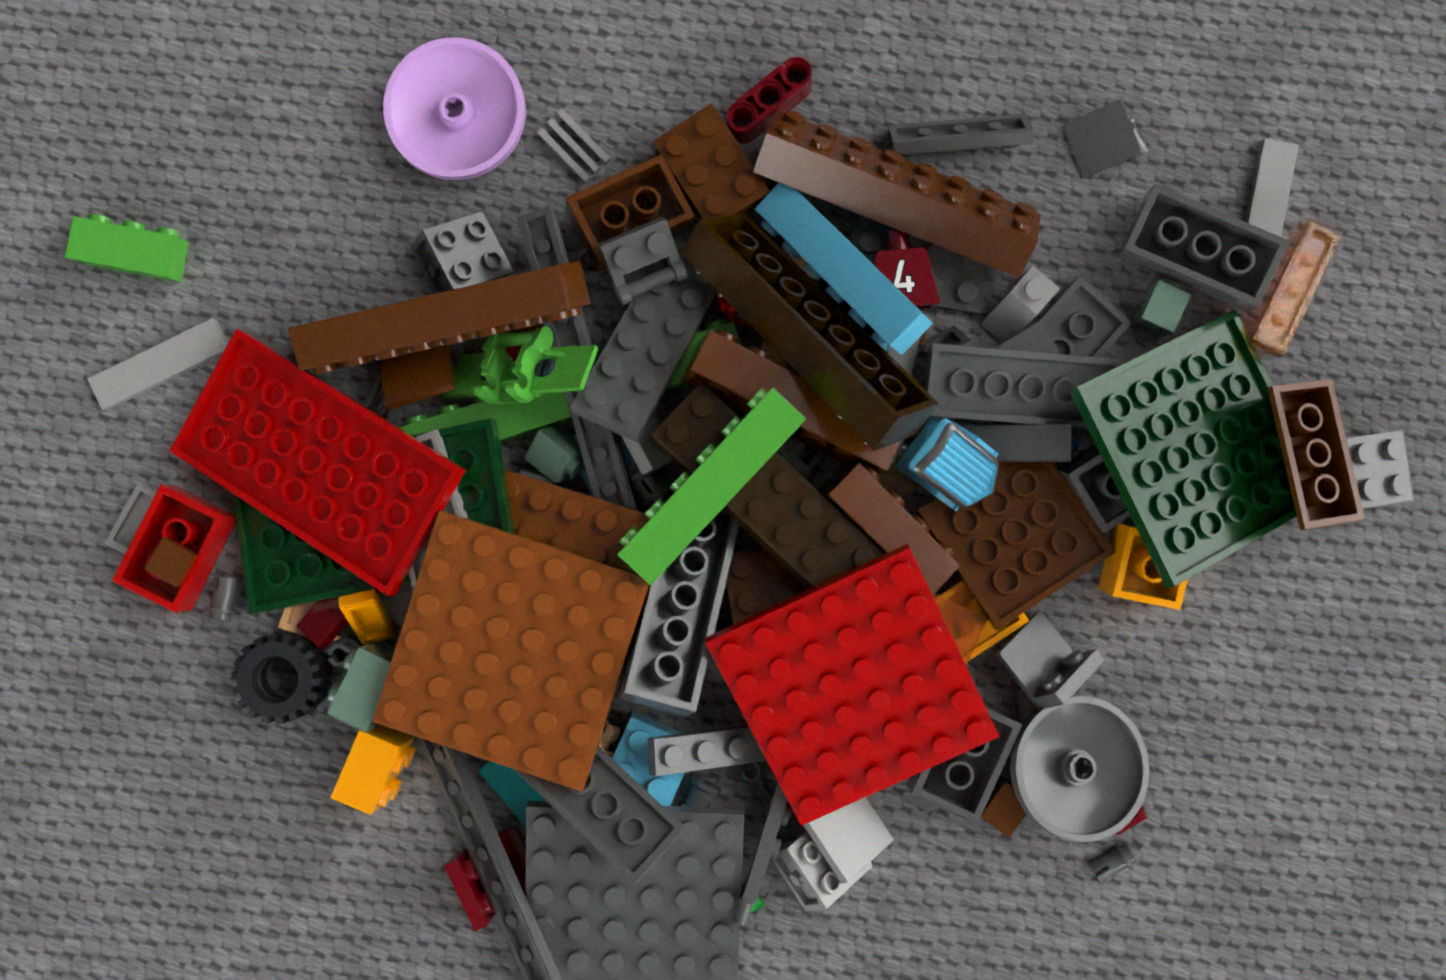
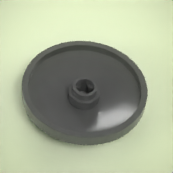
(1080, 769)

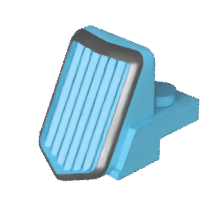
(951, 463)

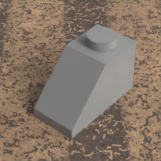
(1020, 305)

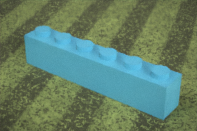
(843, 267)

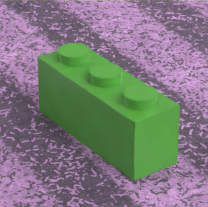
(127, 247)

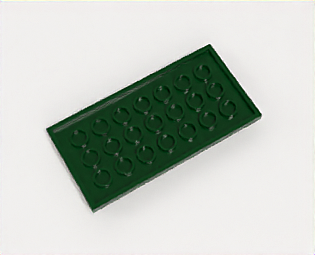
(290, 572)

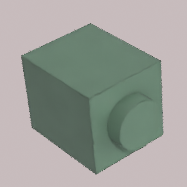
(1162, 307)
(555, 454)

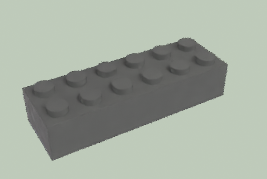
(679, 612)

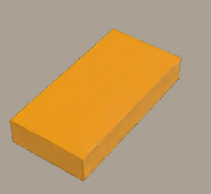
(367, 616)

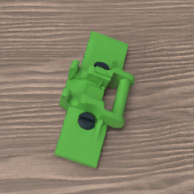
(535, 371)

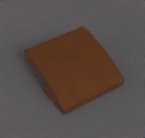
(417, 376)

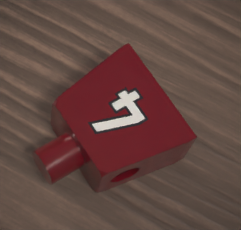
(908, 270)

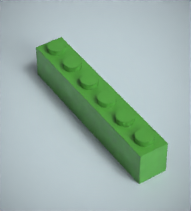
(711, 486)

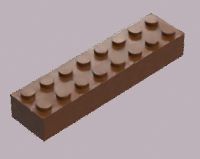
(899, 192)
(441, 318)

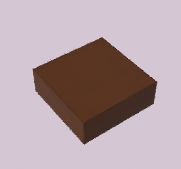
(171, 561)

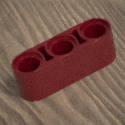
(775, 85)

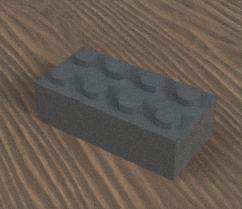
(1203, 248)

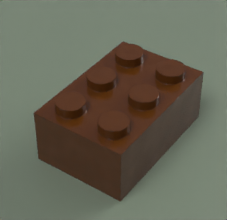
(711, 166)
(627, 203)

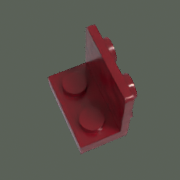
(469, 885)

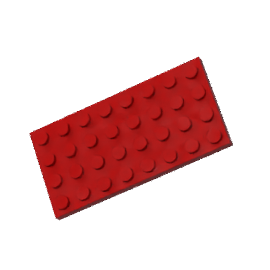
(317, 462)

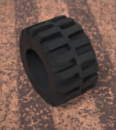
(253, 682)

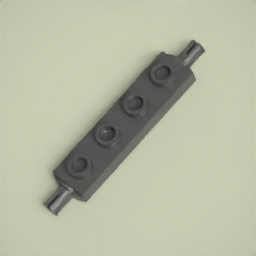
(766, 849)

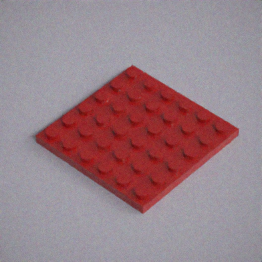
(853, 685)

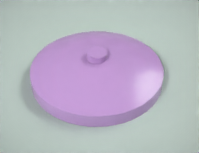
(454, 108)

